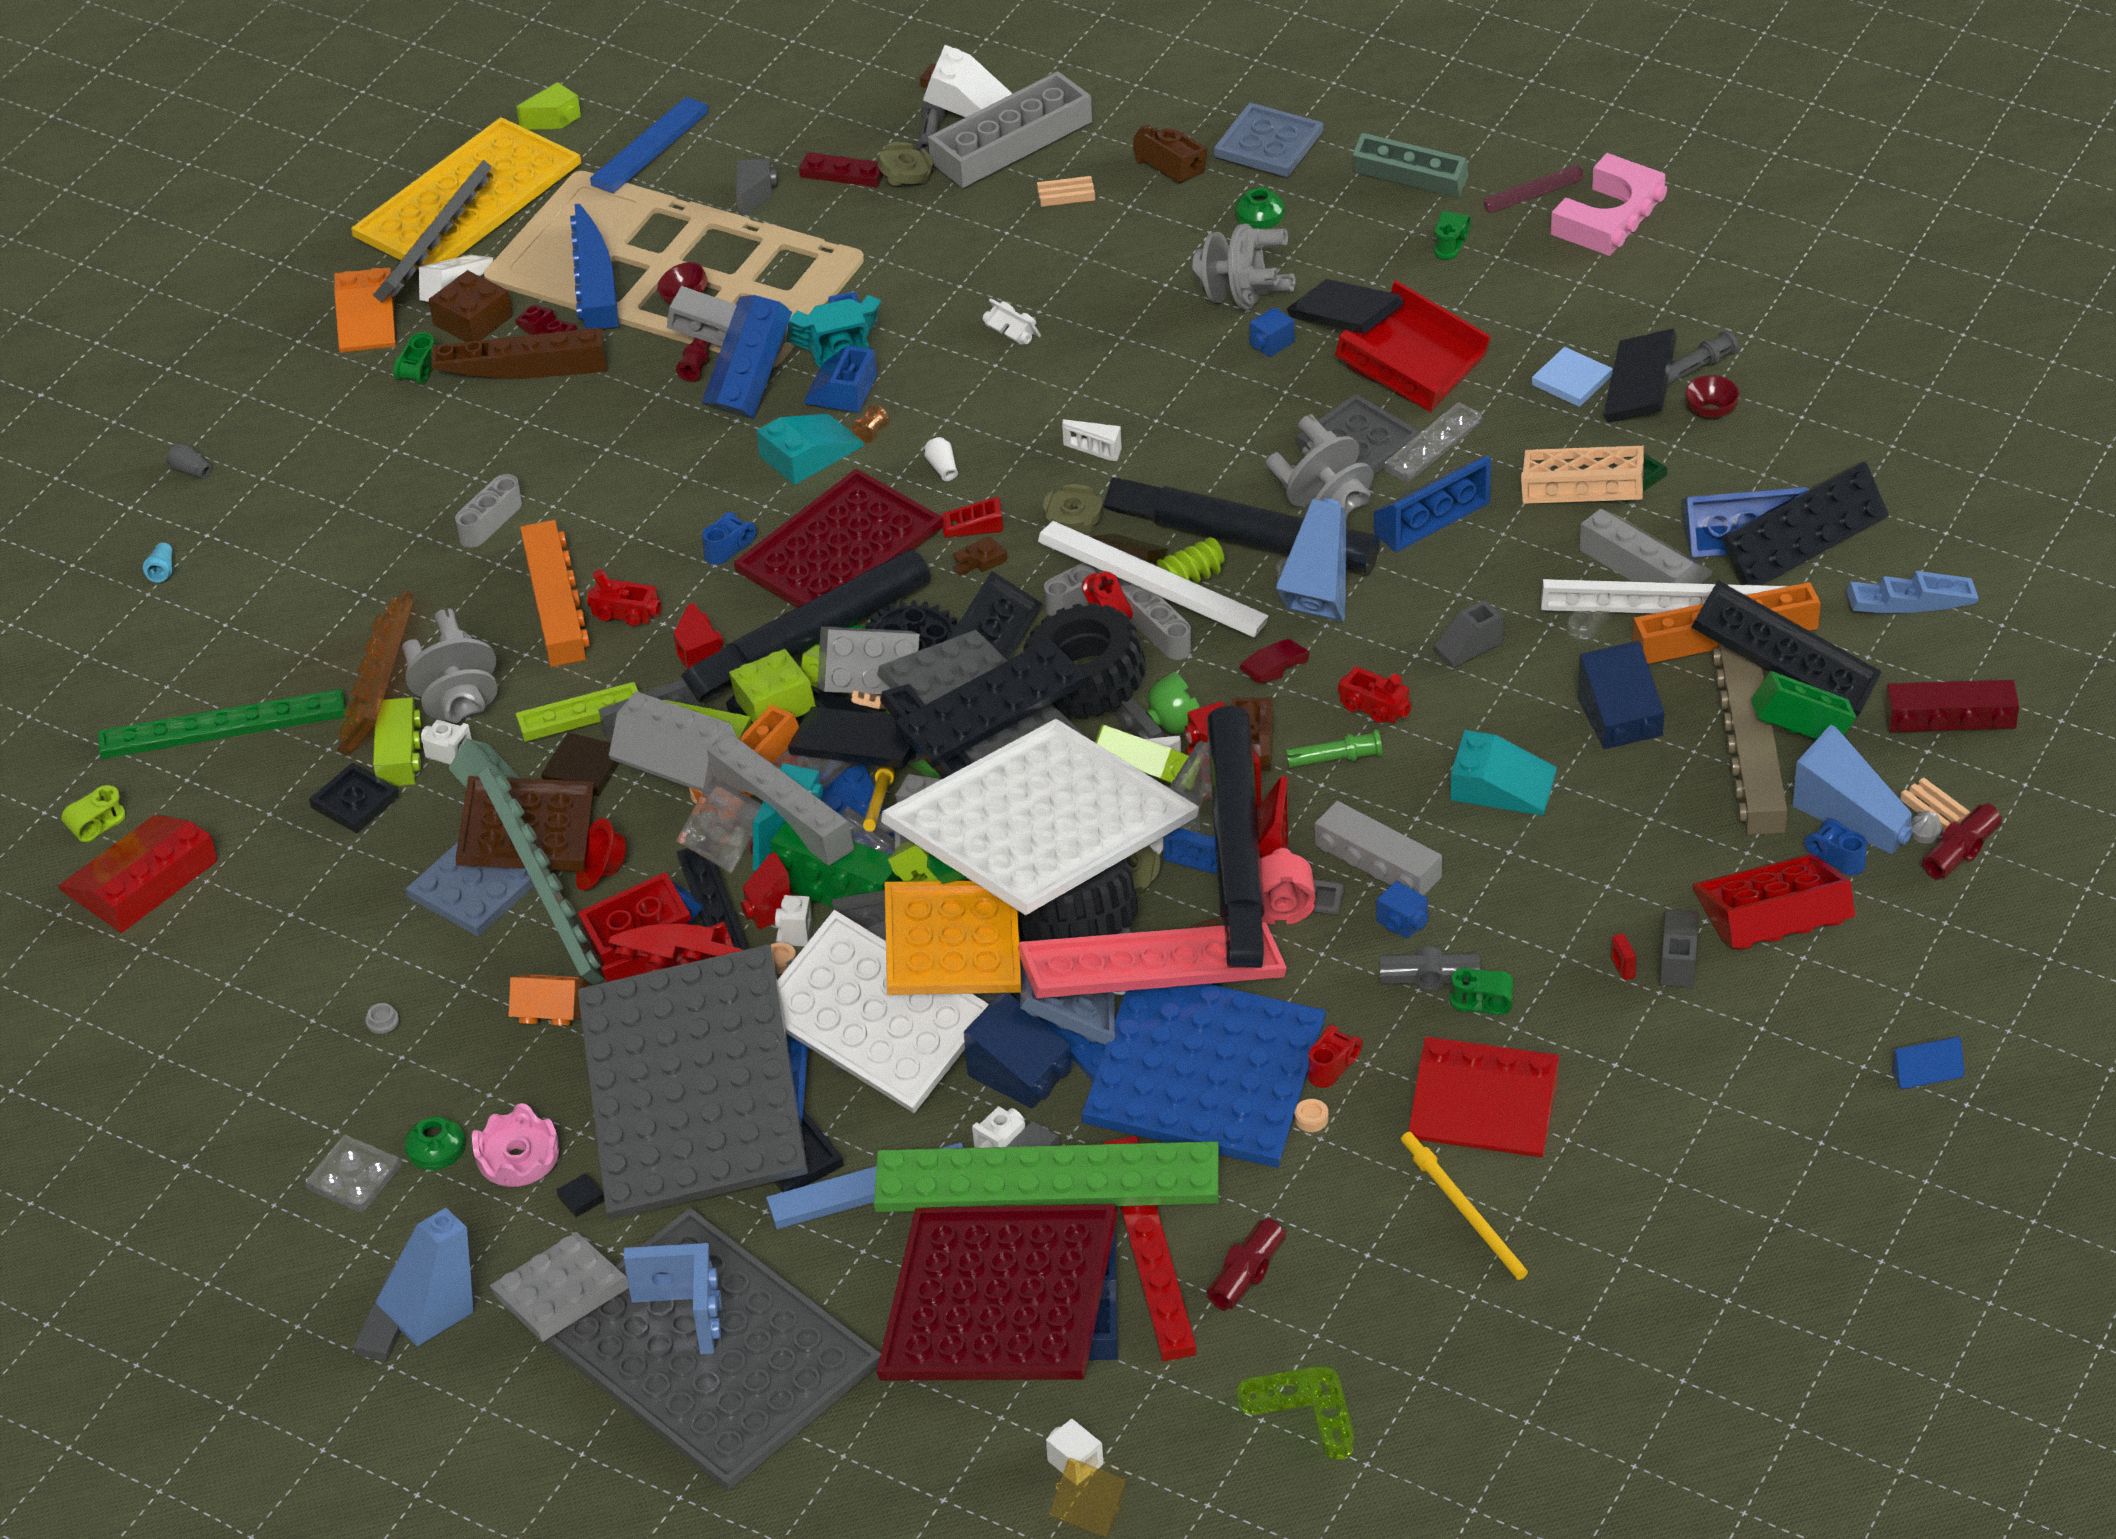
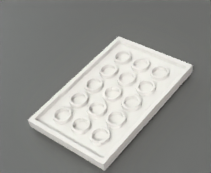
(841, 1009)

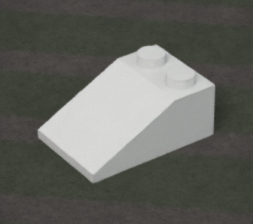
(962, 84)

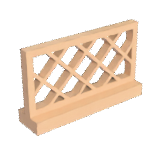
(1577, 485)

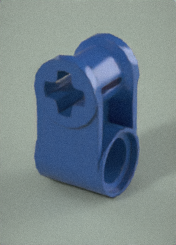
(726, 538)
(1839, 847)

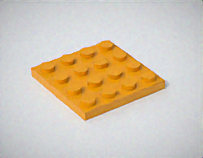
(949, 939)

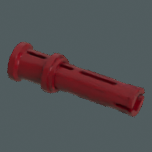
(693, 358)

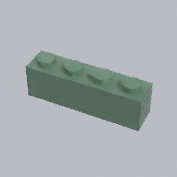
(1410, 165)

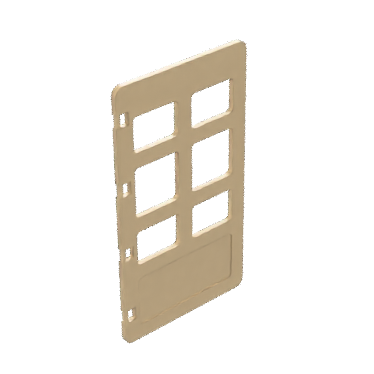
(543, 265)

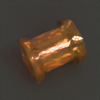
(870, 423)

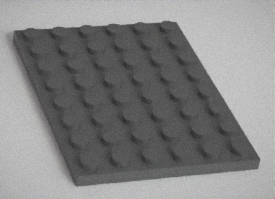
(691, 1082)
(729, 1409)

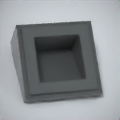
(1328, 897)

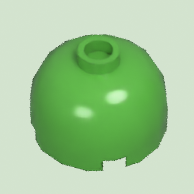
(1170, 703)

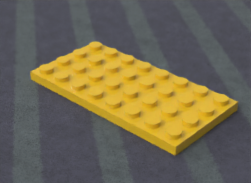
(520, 172)

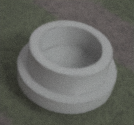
(381, 1018)

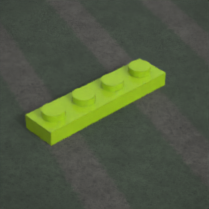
(570, 713)

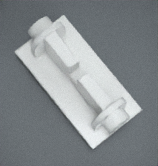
(1003, 315)

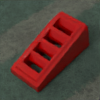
(982, 519)

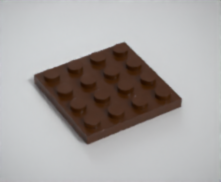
(553, 808)

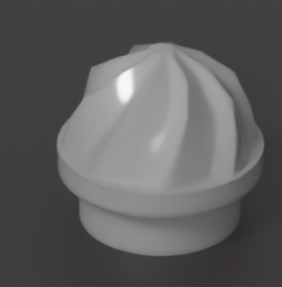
(1926, 827)

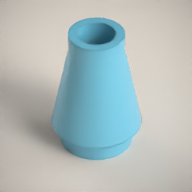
(159, 563)

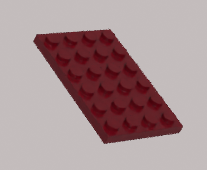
(837, 539)

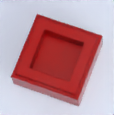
(1623, 957)

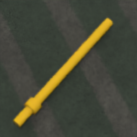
(884, 777)
(1427, 1161)

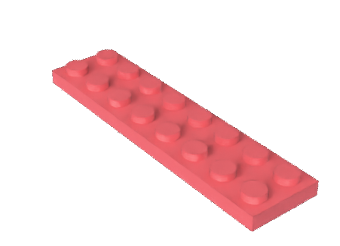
(1139, 961)

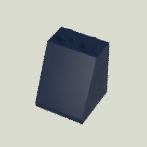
(1619, 695)
(1015, 1052)

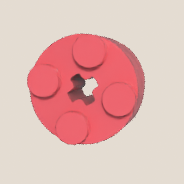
(1287, 887)

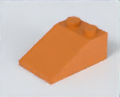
(361, 317)

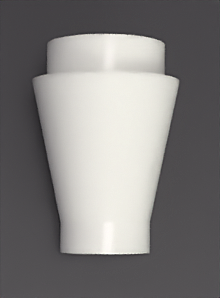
(940, 456)

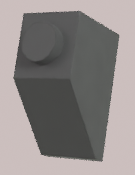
(754, 183)

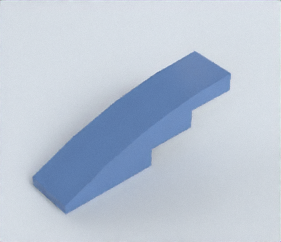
(1920, 594)

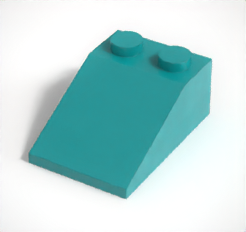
(804, 444)
(1500, 775)
(769, 821)

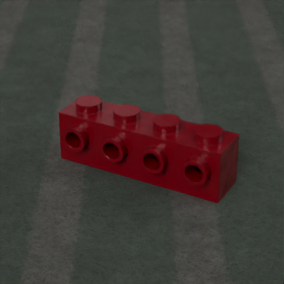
(1951, 705)

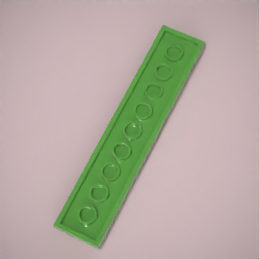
(1048, 1176)

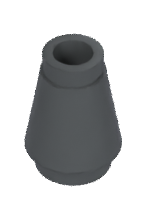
(186, 460)

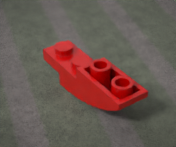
(663, 942)

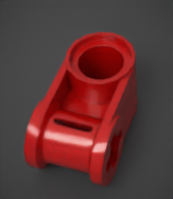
(1108, 594)
(1332, 1056)

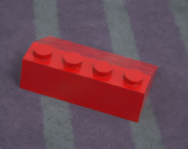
(141, 870)
(1776, 900)
(1484, 1096)

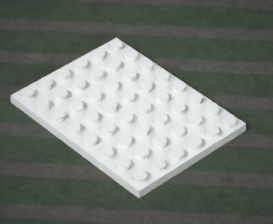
(1039, 815)

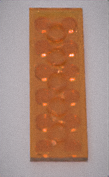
(375, 672)

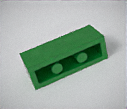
(1800, 706)

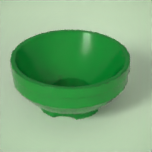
(1260, 213)
(435, 1151)

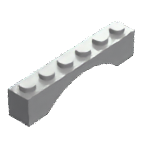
(816, 824)

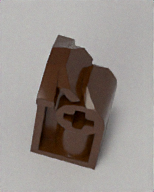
(1169, 152)
(1261, 725)

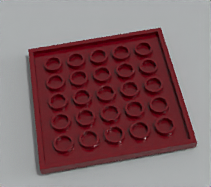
(998, 1293)

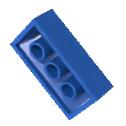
(747, 355)
(1434, 505)
(1715, 515)

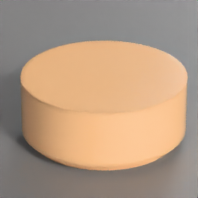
(782, 953)
(1311, 1115)

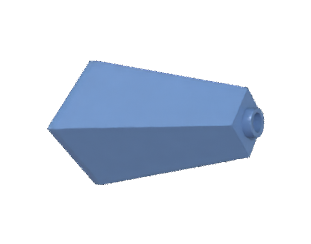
(1316, 566)
(1842, 786)
(431, 1279)

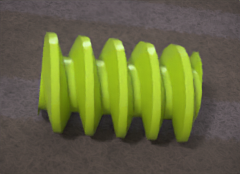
(1195, 561)

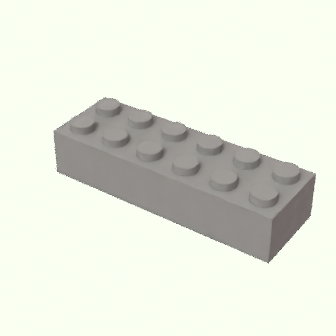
(1010, 129)

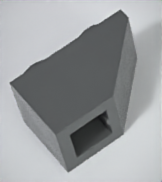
(1471, 634)

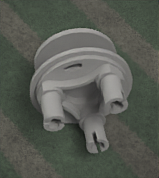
(1240, 265)
(1325, 470)
(451, 674)

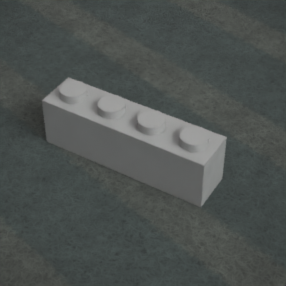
(702, 316)
(1377, 849)

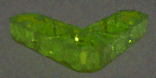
(1308, 1393)

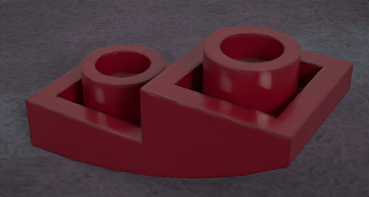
(542, 321)
(1271, 660)

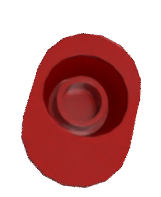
(604, 854)

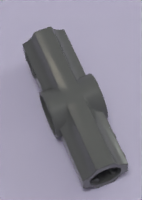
(1426, 968)

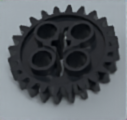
(927, 622)

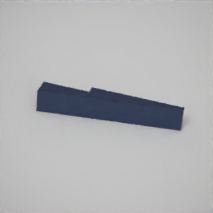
(1105, 1335)

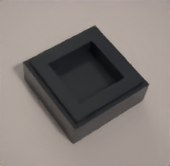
(580, 1195)

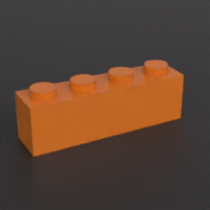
(768, 736)

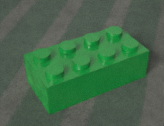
(854, 874)

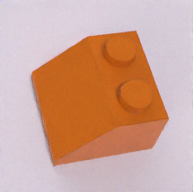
(545, 997)

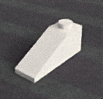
(438, 275)

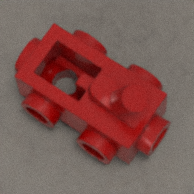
(623, 600)
(1375, 695)

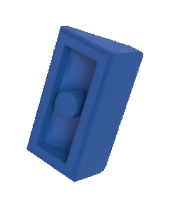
(1928, 1063)

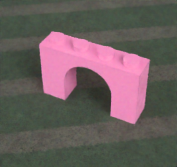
(1608, 228)

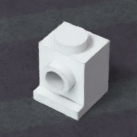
(444, 740)
(794, 920)
(998, 1128)

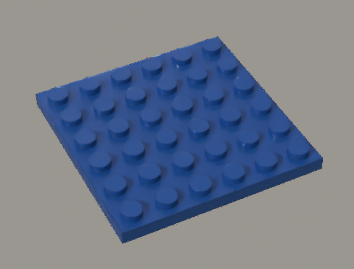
(1206, 1069)

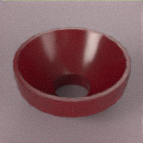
(684, 274)
(1712, 391)

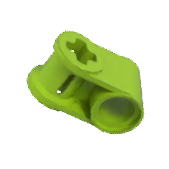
(92, 815)

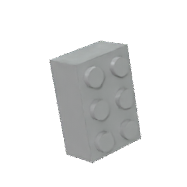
(852, 657)

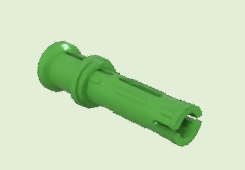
(1349, 748)

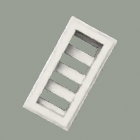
(1107, 438)

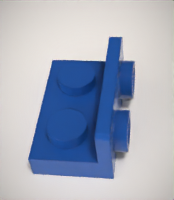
(1190, 850)

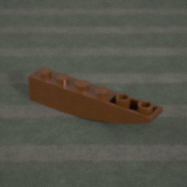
(526, 355)

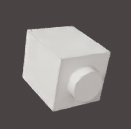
(1073, 1442)

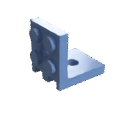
(688, 1278)

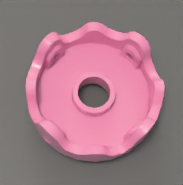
(516, 1131)

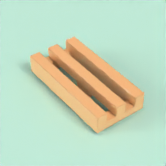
(1066, 191)
(867, 699)
(1937, 800)

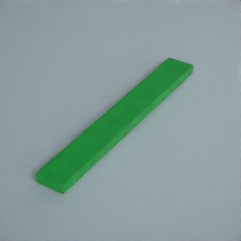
(221, 723)

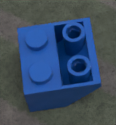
(844, 380)

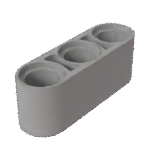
(488, 510)

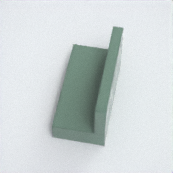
(476, 757)

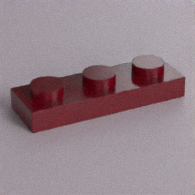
(840, 169)

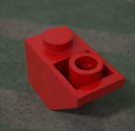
(695, 637)

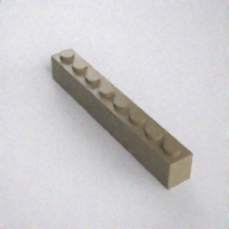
(1751, 743)

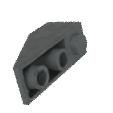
(1679, 948)

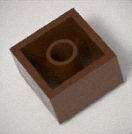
(470, 307)

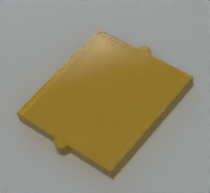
(1088, 1497)

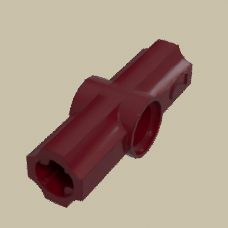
(1961, 841)
(1246, 1264)

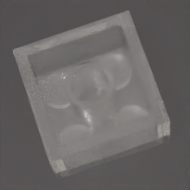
(720, 825)

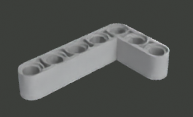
(1150, 611)

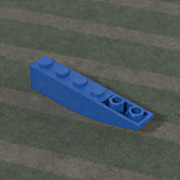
(593, 273)

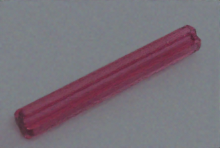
(1533, 188)

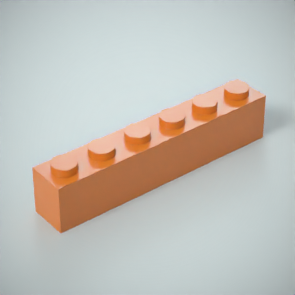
(553, 593)
(1670, 633)

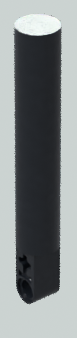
(1227, 520)
(802, 626)
(1236, 835)

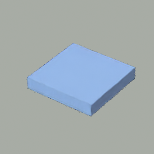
(1572, 376)

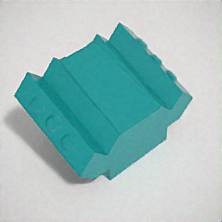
(833, 327)

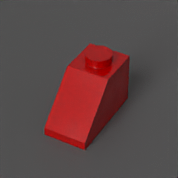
(765, 892)

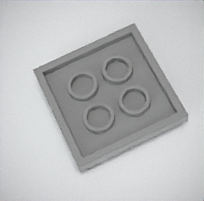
(559, 1286)

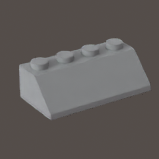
(1637, 552)
(666, 740)

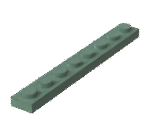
(546, 884)

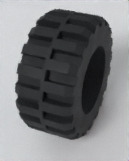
(1100, 633)
(1090, 909)

